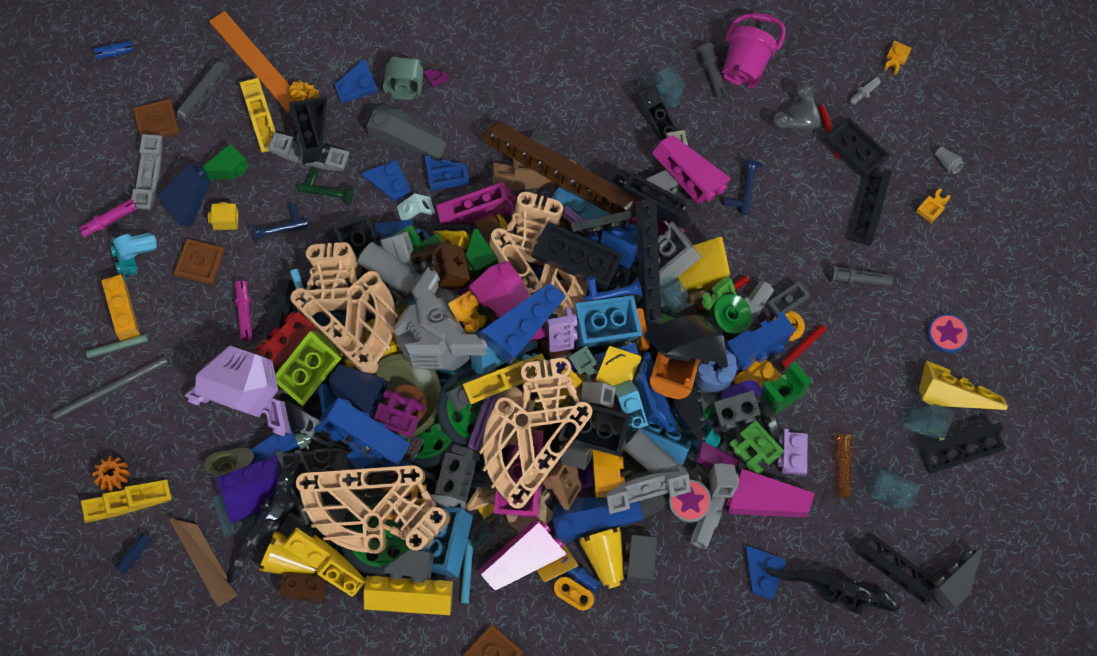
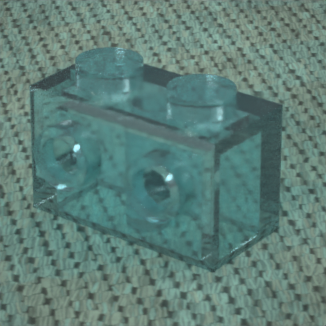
(669, 86)
(673, 298)
(894, 490)

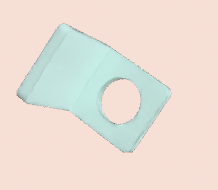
(414, 205)

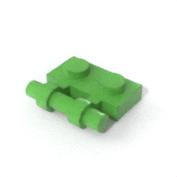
(722, 288)
(761, 443)

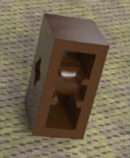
(450, 266)
(304, 588)

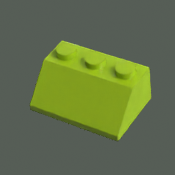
(308, 367)

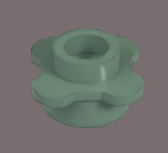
(302, 440)

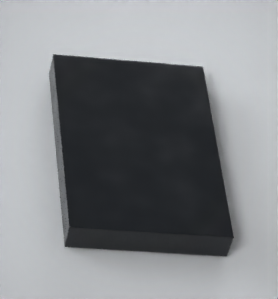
(856, 147)

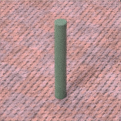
(117, 346)

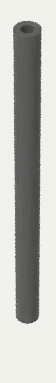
(109, 388)

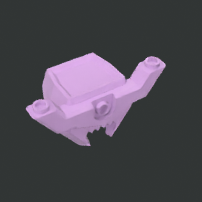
(242, 383)

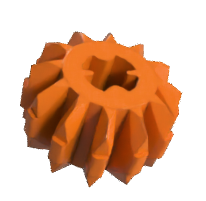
(103, 478)

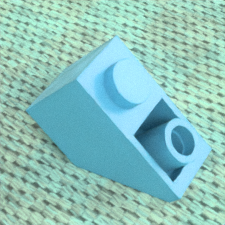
(629, 402)

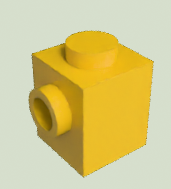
(223, 216)

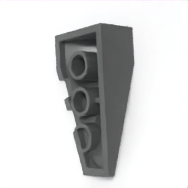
(400, 129)

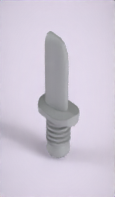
(863, 92)

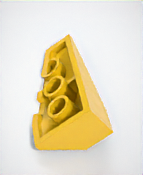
(945, 390)

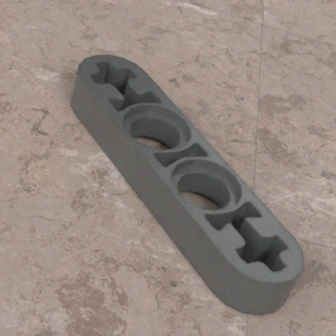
(202, 91)

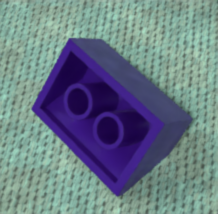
(247, 488)

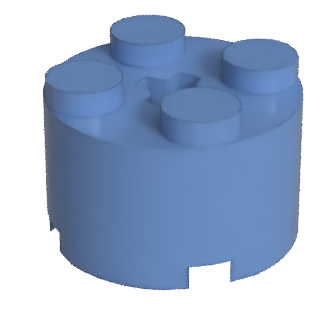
(716, 380)

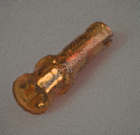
(844, 456)

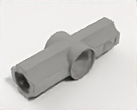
(757, 300)
(705, 527)

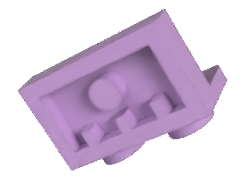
(562, 332)
(795, 453)

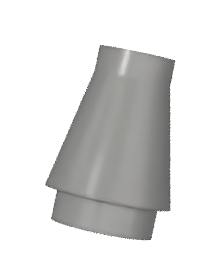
(951, 161)

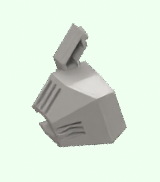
(431, 333)

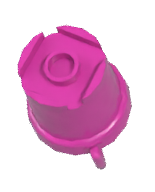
(750, 50)

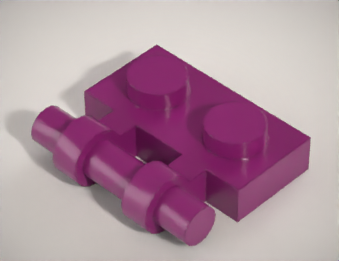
(395, 419)

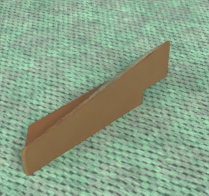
(520, 176)
(204, 561)

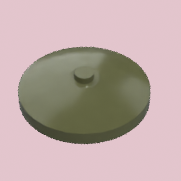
(399, 371)

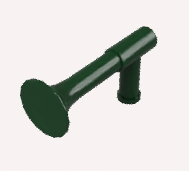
(346, 195)

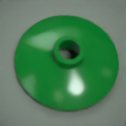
(739, 311)

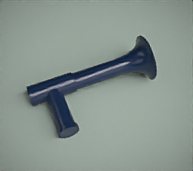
(744, 204)
(296, 223)

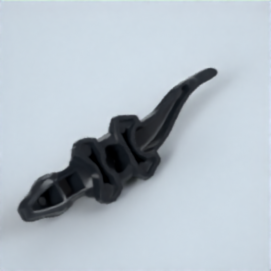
(269, 517)
(840, 590)

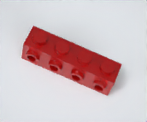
(285, 340)

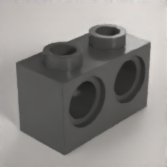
(734, 405)
(460, 478)

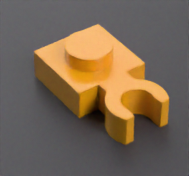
(897, 55)
(932, 208)

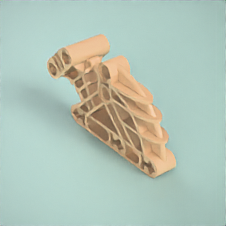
(530, 223)
(331, 273)
(547, 385)
(416, 519)

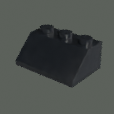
(604, 431)

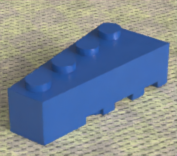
(518, 326)
(344, 419)

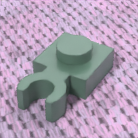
(584, 362)

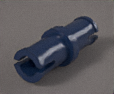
(133, 553)

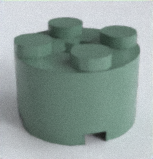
(403, 78)

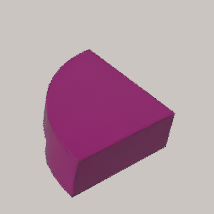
(435, 77)

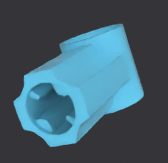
(131, 246)

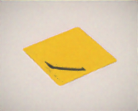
(618, 366)
(557, 567)

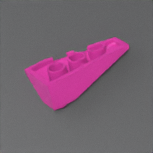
(502, 291)
(532, 507)

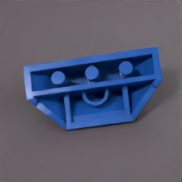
(654, 404)

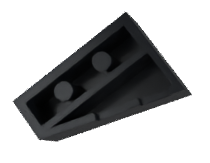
(308, 126)

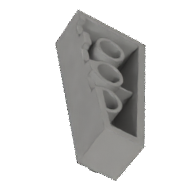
(675, 255)

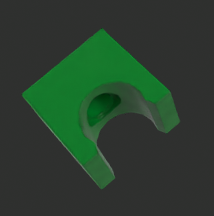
(793, 382)

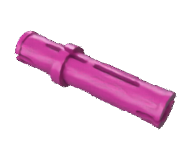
(107, 218)
(243, 302)

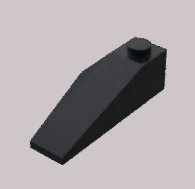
(355, 232)

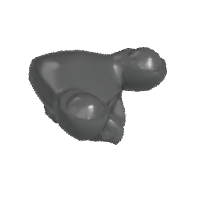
(800, 115)

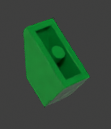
(226, 165)
(479, 255)

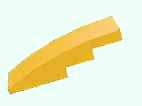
(258, 112)
(499, 380)
(125, 501)

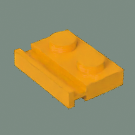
(759, 373)

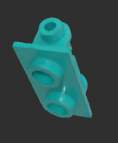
(123, 266)

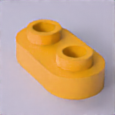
(574, 594)

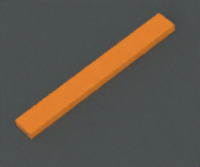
(253, 58)

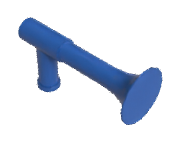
(633, 288)

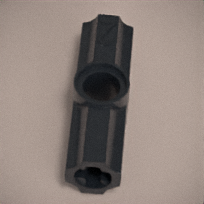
(280, 306)

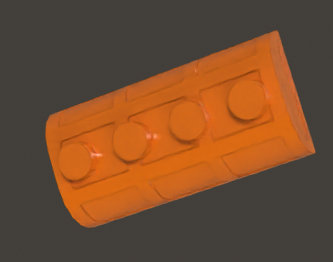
(673, 376)

